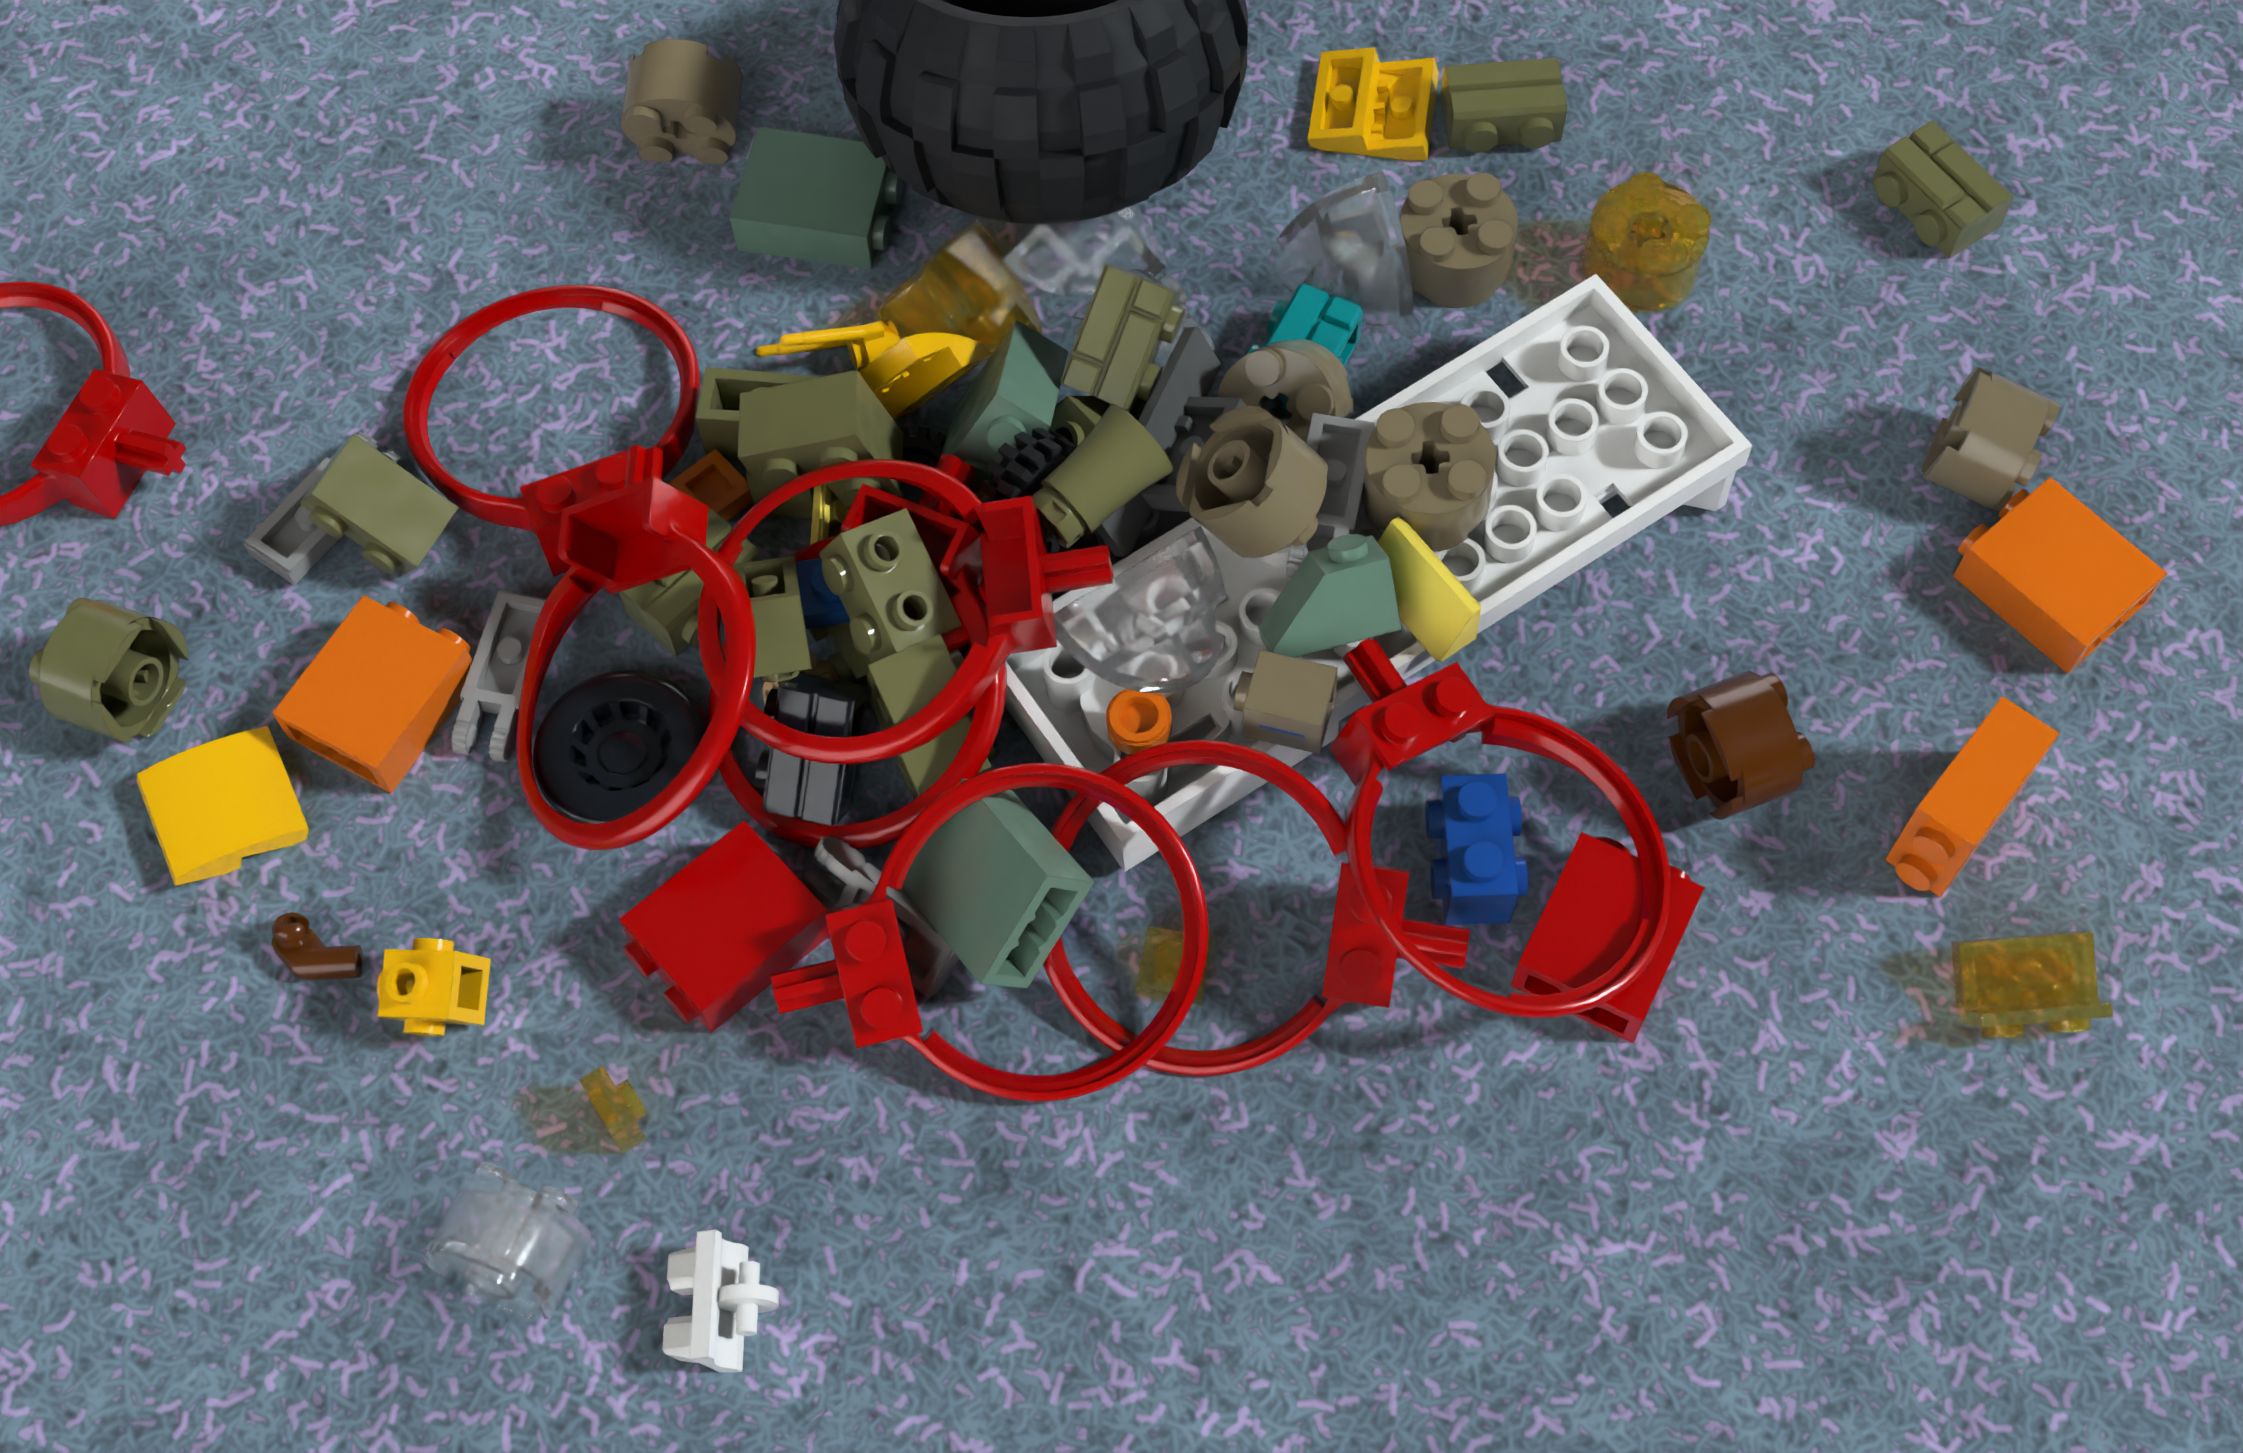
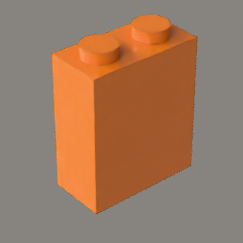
(2057, 573)
(376, 692)
(1970, 797)

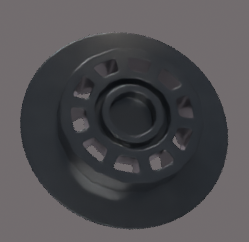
(623, 754)

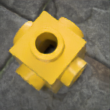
(433, 987)

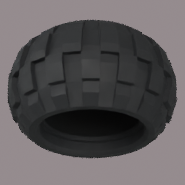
(1041, 100)

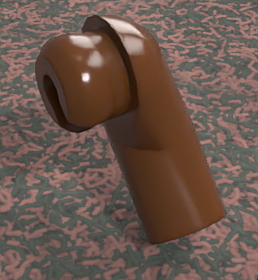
(308, 956)

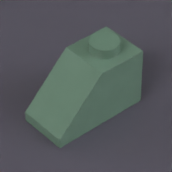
(1333, 599)

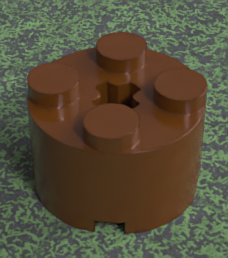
(1739, 743)

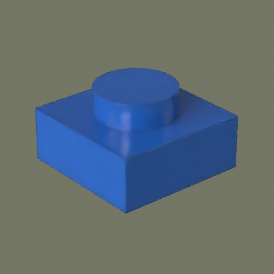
(818, 603)

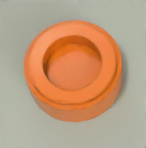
(1138, 720)

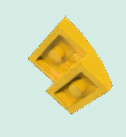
(1373, 105)
(921, 369)
(221, 805)

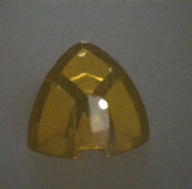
(962, 293)

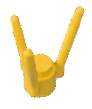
(863, 342)

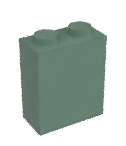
(814, 199)
(1007, 397)
(997, 889)

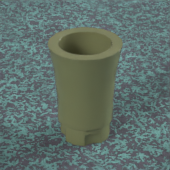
(1100, 476)

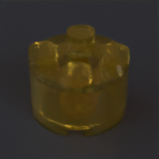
(1647, 242)

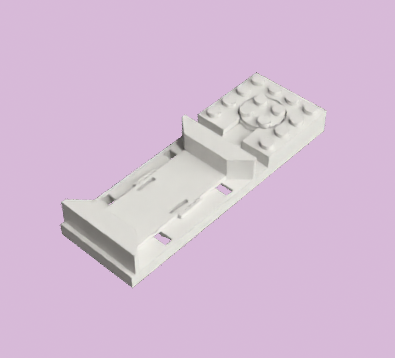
(1595, 421)

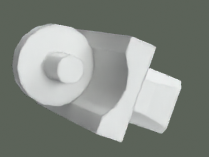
(723, 1303)

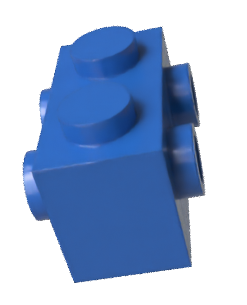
(1476, 852)

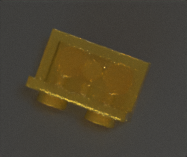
(2027, 981)

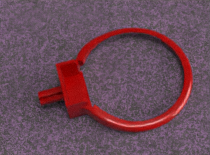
(106, 434)
(544, 499)
(622, 544)
(958, 561)
(1017, 594)
(1445, 708)
(1359, 954)
(875, 975)

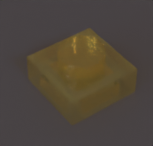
(1161, 963)
(617, 1107)

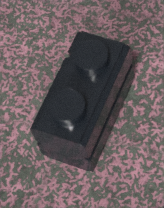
(806, 787)

